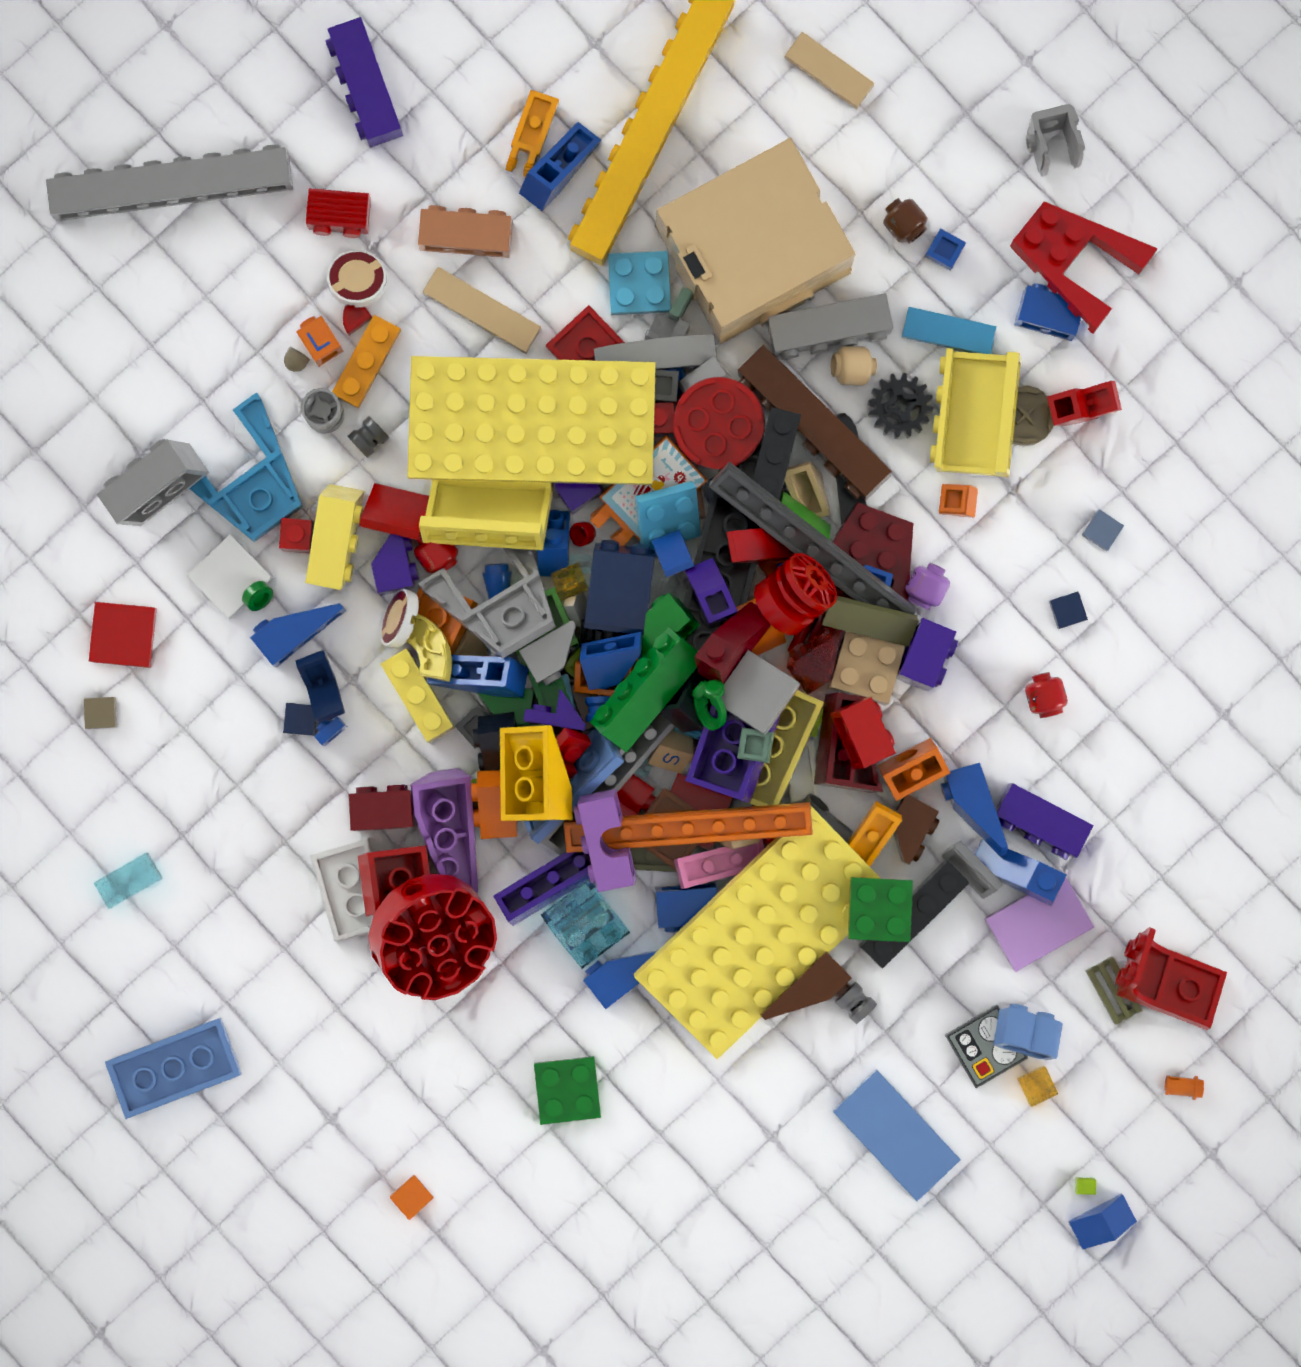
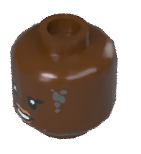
(905, 220)

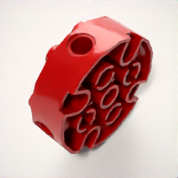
(432, 936)

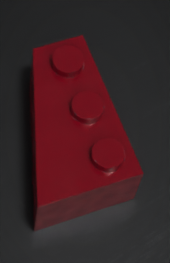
(833, 763)

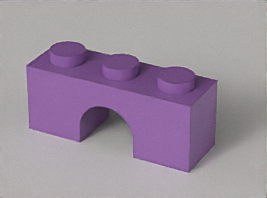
(609, 866)

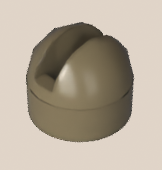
(295, 360)

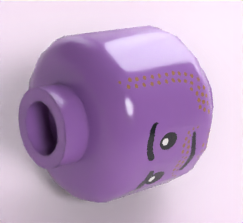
(927, 586)

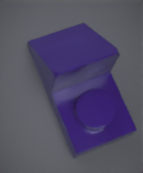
(564, 717)

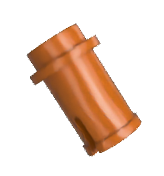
(1184, 1086)

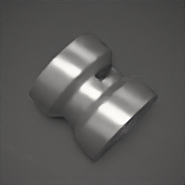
(851, 998)

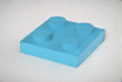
(639, 283)
(667, 512)

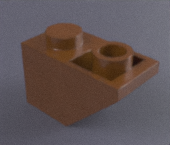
(916, 822)

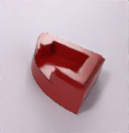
(355, 318)

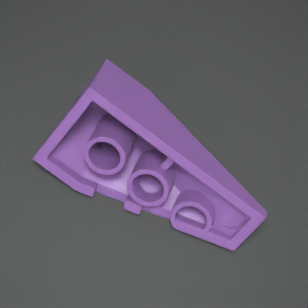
(446, 822)

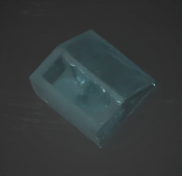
(585, 923)

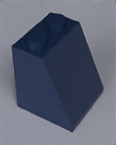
(619, 587)

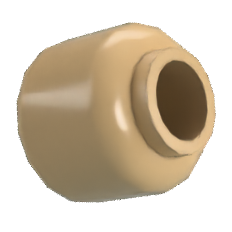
(853, 365)

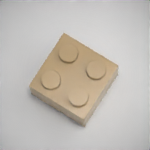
(866, 667)

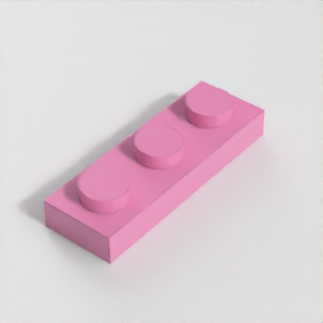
(714, 864)

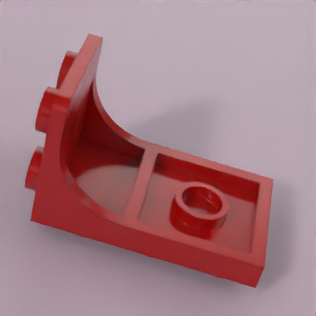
(1170, 981)

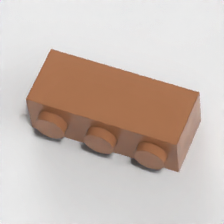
(465, 232)

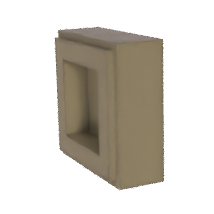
(100, 713)

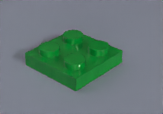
(880, 909)
(567, 1090)

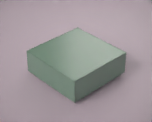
(680, 304)
(755, 745)

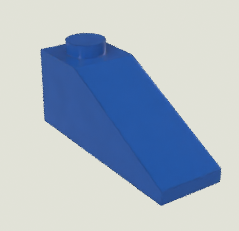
(558, 166)
(289, 633)
(486, 676)
(973, 803)
(1023, 873)
(614, 977)

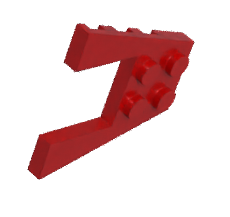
(1054, 241)

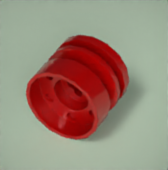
(795, 594)

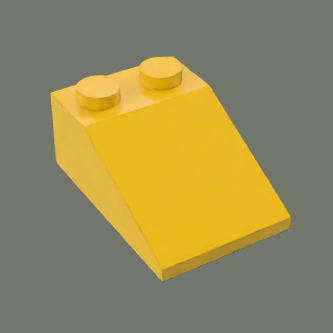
(533, 776)

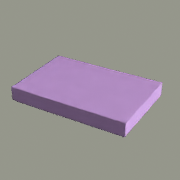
(1034, 929)

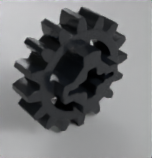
(897, 393)

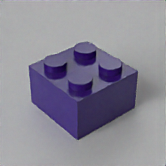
(926, 654)

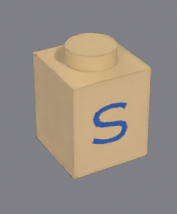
(673, 752)

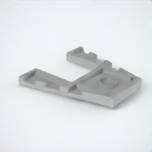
(506, 619)

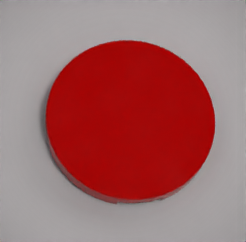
(718, 422)

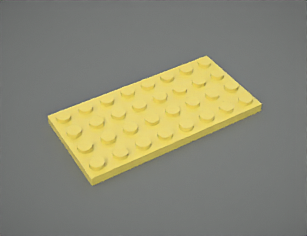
(531, 420)
(756, 936)

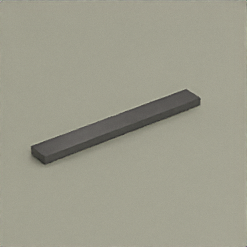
(803, 538)

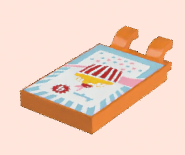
(669, 469)

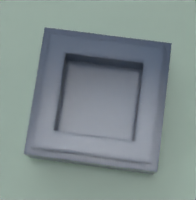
(1102, 530)

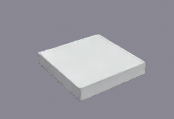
(227, 574)

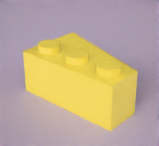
(334, 536)

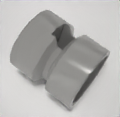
(322, 410)

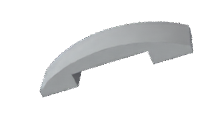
(667, 352)

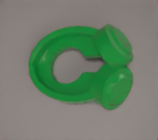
(710, 690)

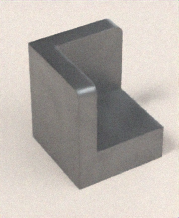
(666, 327)

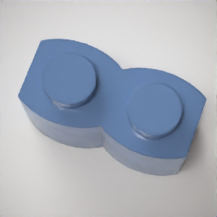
(1028, 1033)

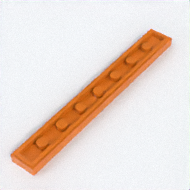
(700, 826)

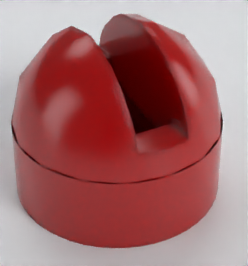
(582, 533)

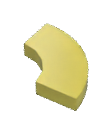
(432, 649)

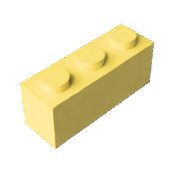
(417, 696)

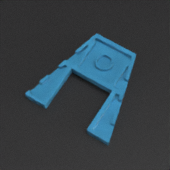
(264, 492)

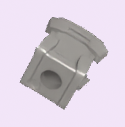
(1050, 120)

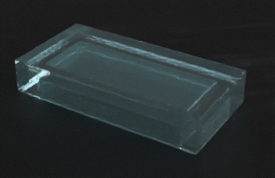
(128, 880)

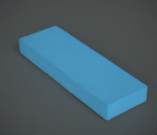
(948, 331)

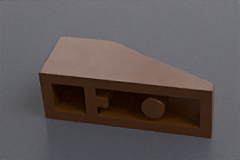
(814, 986)

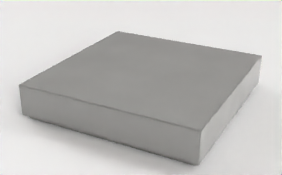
(758, 692)

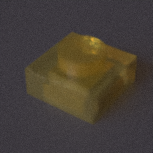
(569, 581)
(1037, 1086)

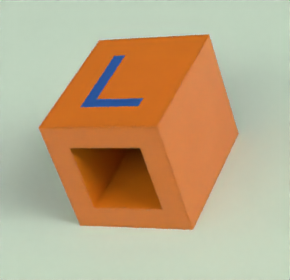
(319, 340)

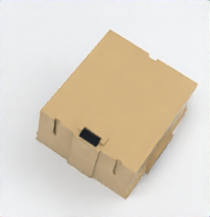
(755, 241)

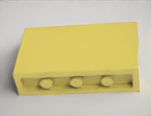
(976, 413)
(487, 514)

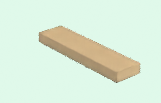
(481, 310)

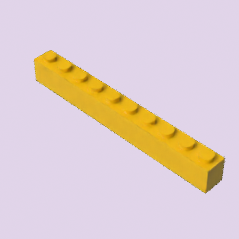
(649, 129)

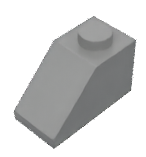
(549, 654)

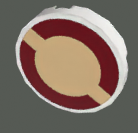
(356, 278)
(396, 621)

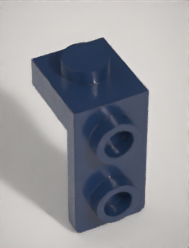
(321, 686)

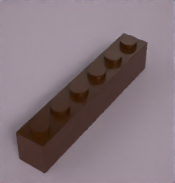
(818, 426)

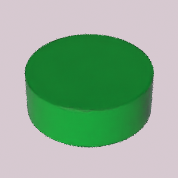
(257, 596)

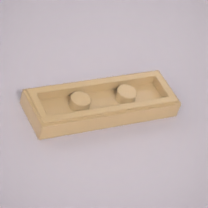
(829, 70)

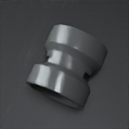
(368, 436)

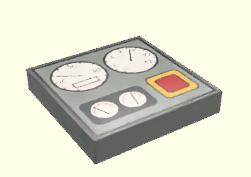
(975, 1048)

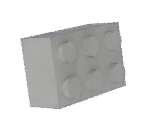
(152, 482)

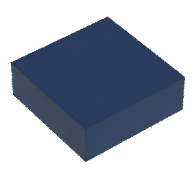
(1068, 610)
(299, 719)

